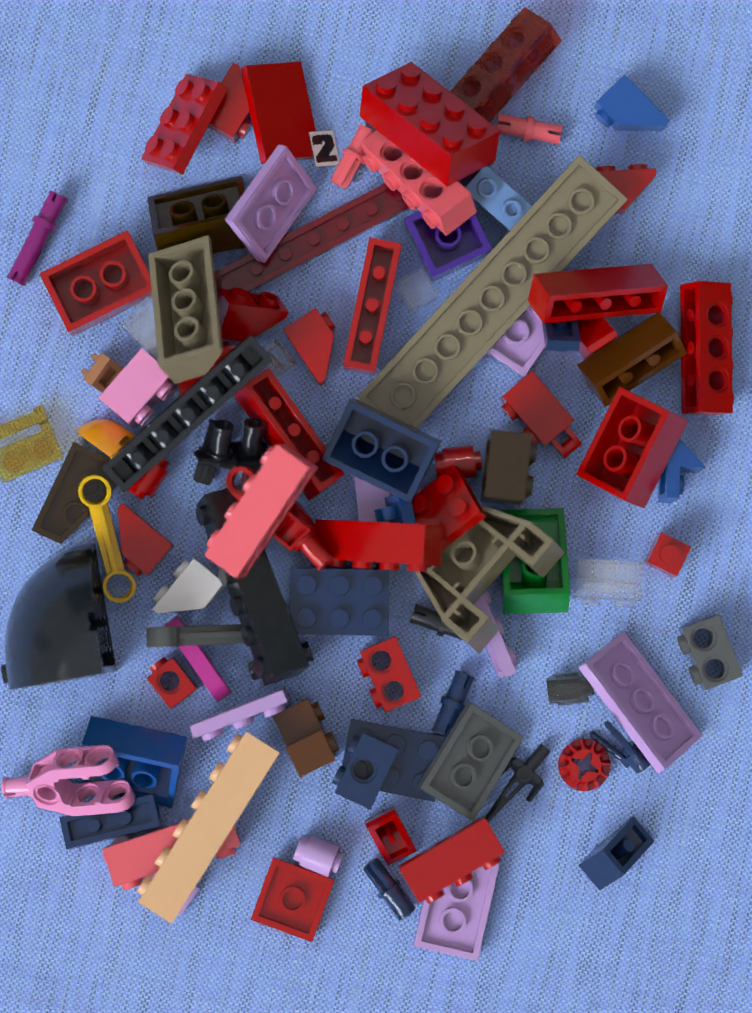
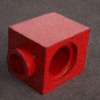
(185, 687)

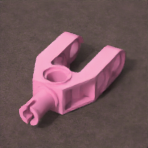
(54, 791)

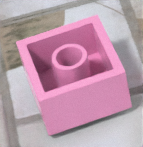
(138, 389)

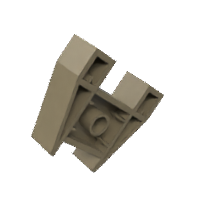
(473, 565)

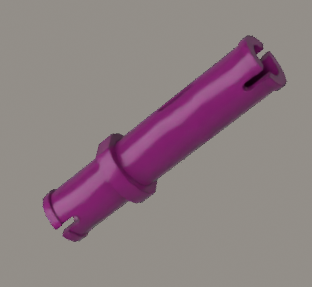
(37, 237)

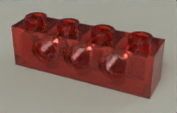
(507, 64)

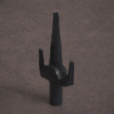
(524, 774)

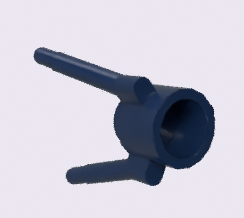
(631, 754)

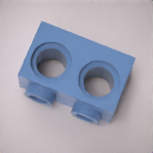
(496, 197)

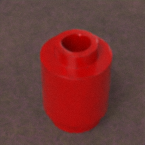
(462, 457)
(151, 481)

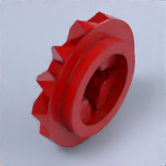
(579, 750)

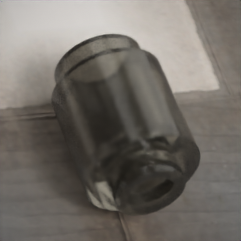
(569, 688)

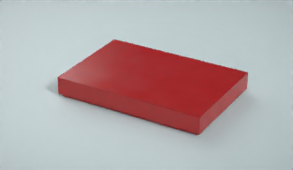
(279, 108)

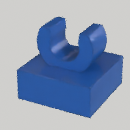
(396, 511)

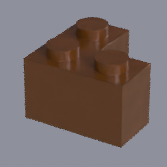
(305, 736)

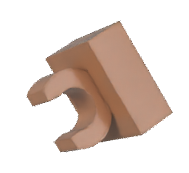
(102, 372)

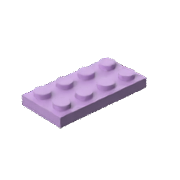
(640, 702)

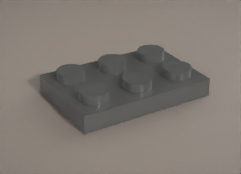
(470, 761)

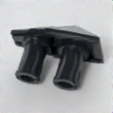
(234, 454)

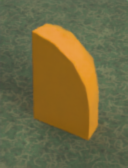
(105, 435)

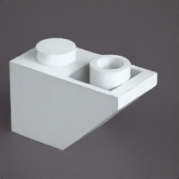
(192, 590)

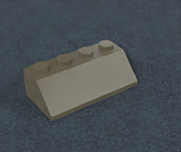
(185, 309)

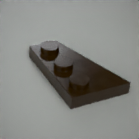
(63, 508)

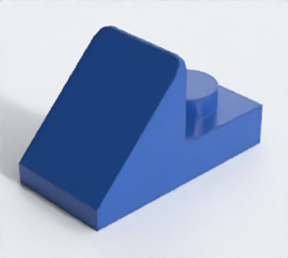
(671, 482)

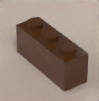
(632, 358)

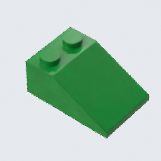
(524, 588)

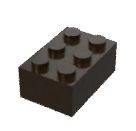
(507, 467)

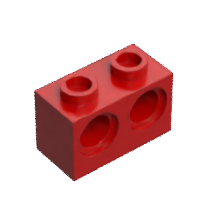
(396, 671)

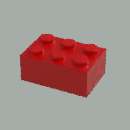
(98, 283)
(632, 447)

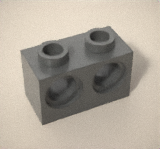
(717, 648)

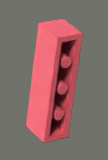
(260, 510)
(137, 856)

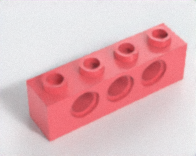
(439, 204)

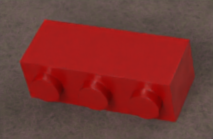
(452, 860)

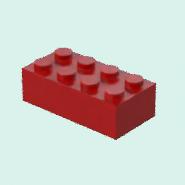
(429, 123)

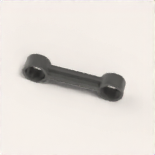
(193, 635)

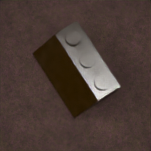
(195, 214)

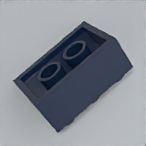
(381, 450)

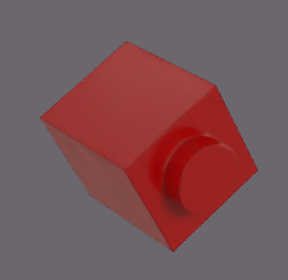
(667, 554)

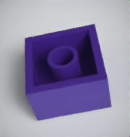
(448, 253)

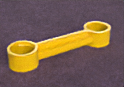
(106, 539)

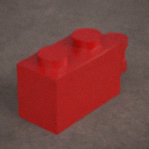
(540, 414)

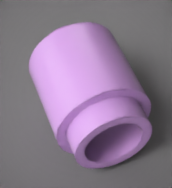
(318, 855)

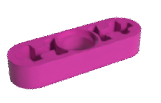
(203, 666)

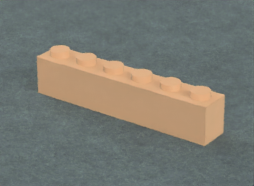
(208, 826)

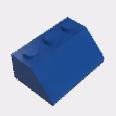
(146, 757)

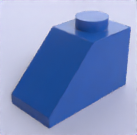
(629, 109)

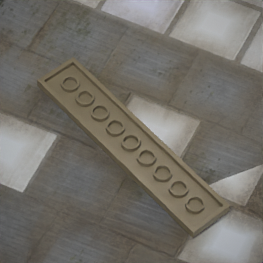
(493, 295)

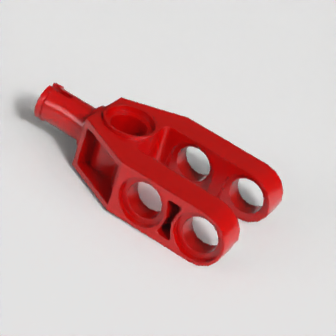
(297, 528)

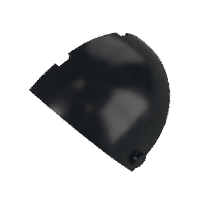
(59, 623)

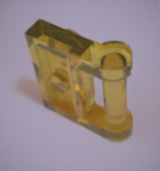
(29, 452)

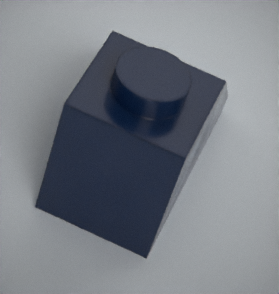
(616, 854)

